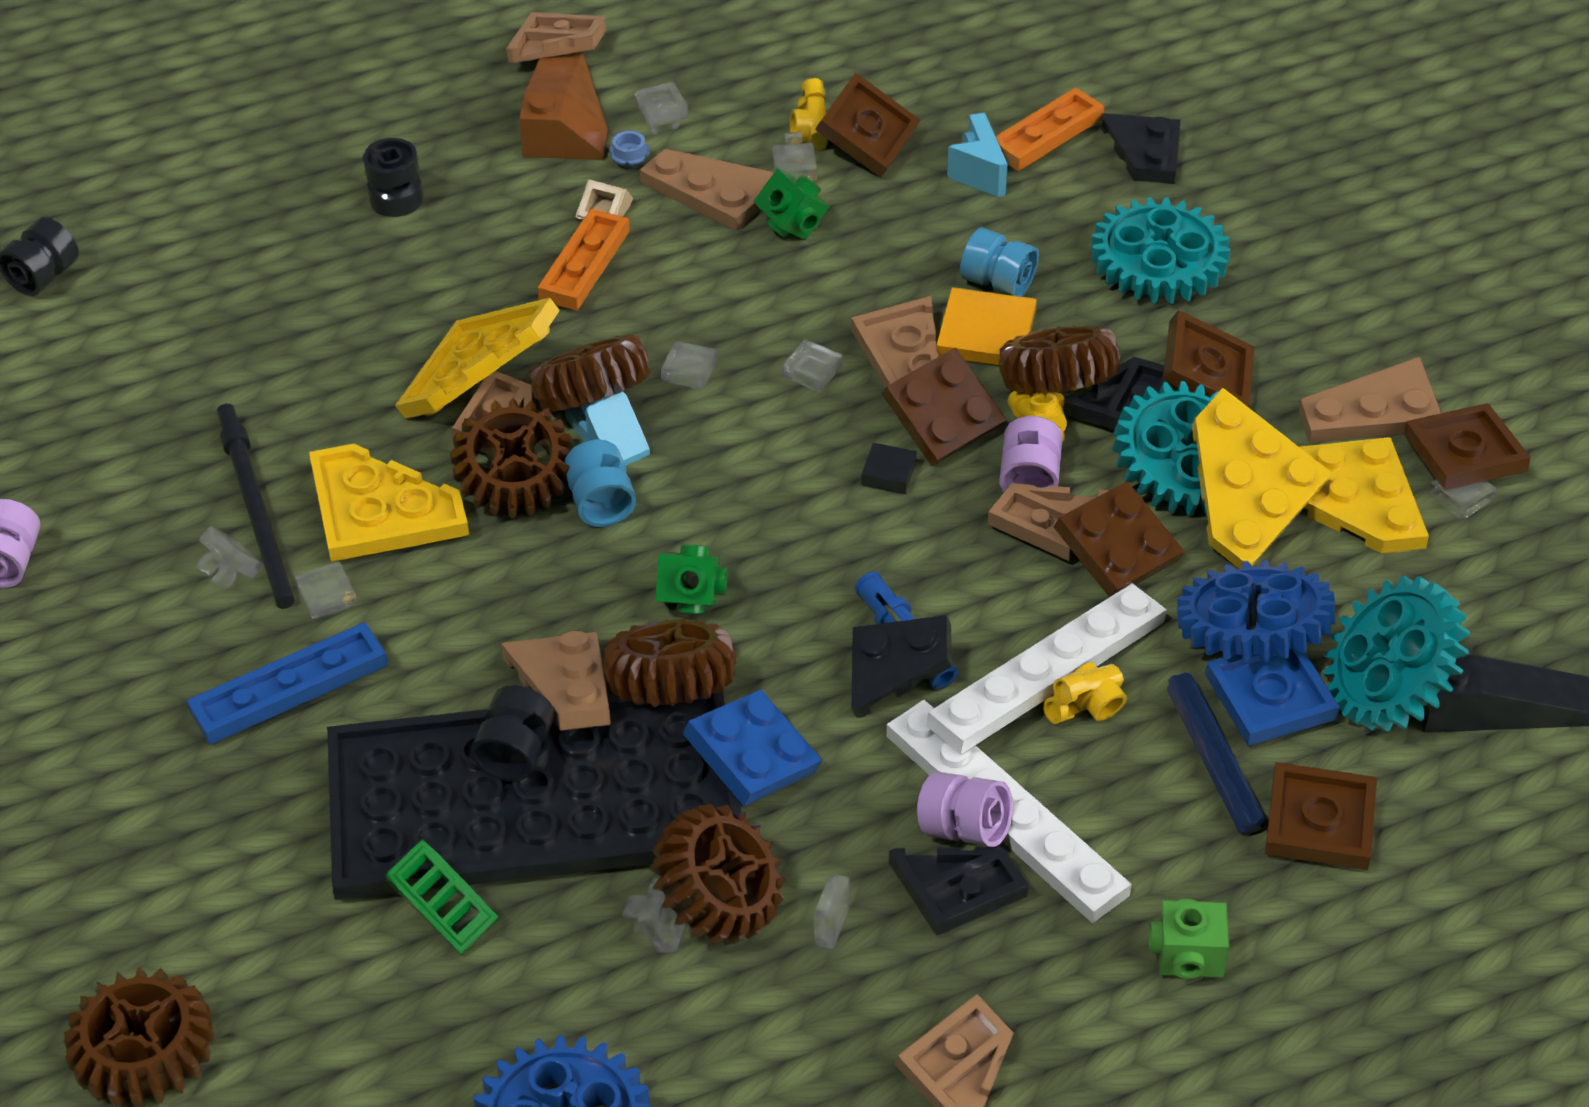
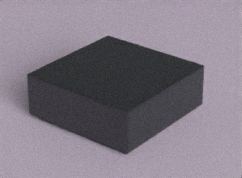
(889, 468)

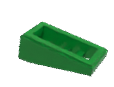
(455, 884)

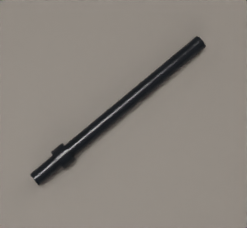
(236, 444)

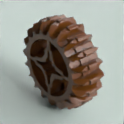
(1059, 359)
(590, 373)
(513, 479)
(669, 662)
(717, 874)
(127, 1063)

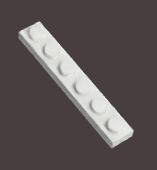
(1031, 675)
(1034, 831)

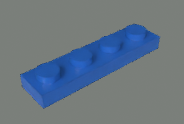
(287, 683)

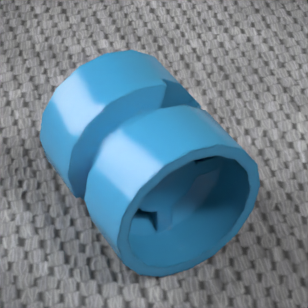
(995, 261)
(600, 483)

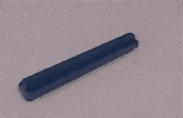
(1216, 754)

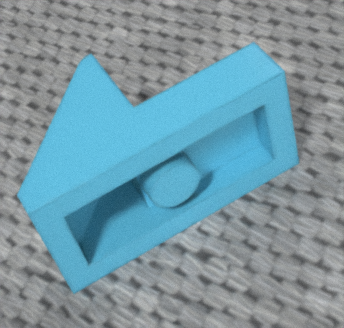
(978, 159)
(611, 421)

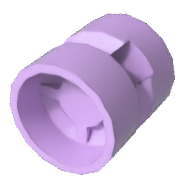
(1031, 453)
(17, 539)
(965, 808)

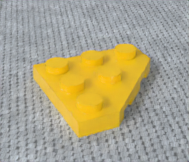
(474, 352)
(1249, 478)
(1367, 495)
(380, 505)

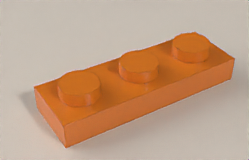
(1049, 128)
(584, 259)

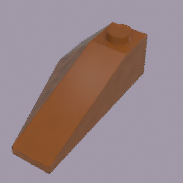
(562, 111)

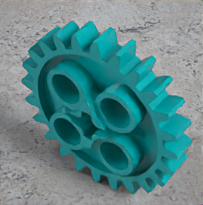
(1160, 250)
(1165, 422)
(1396, 653)

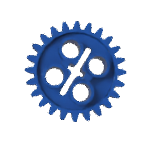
(1289, 611)
(584, 1078)

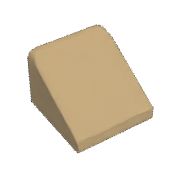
(603, 198)

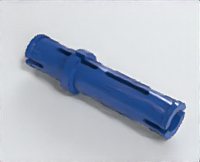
(877, 595)

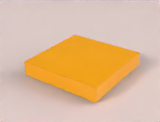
(982, 323)

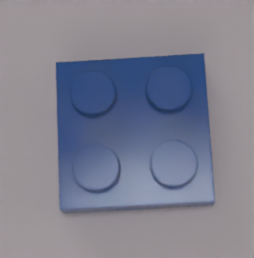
(1272, 695)
(752, 747)

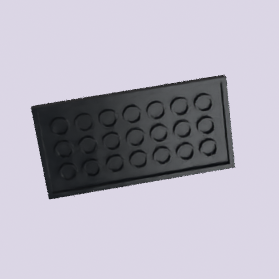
(585, 807)

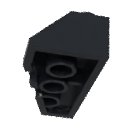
(1508, 696)

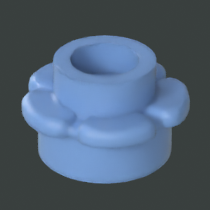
(629, 149)

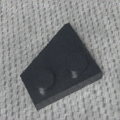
(1145, 145)
(1106, 400)
(897, 658)
(958, 883)

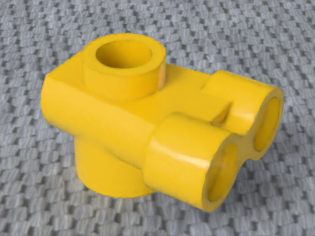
(809, 113)
(1046, 406)
(1087, 689)

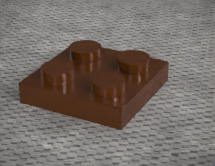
(867, 124)
(1207, 357)
(943, 406)
(1466, 446)
(1118, 539)
(1321, 816)

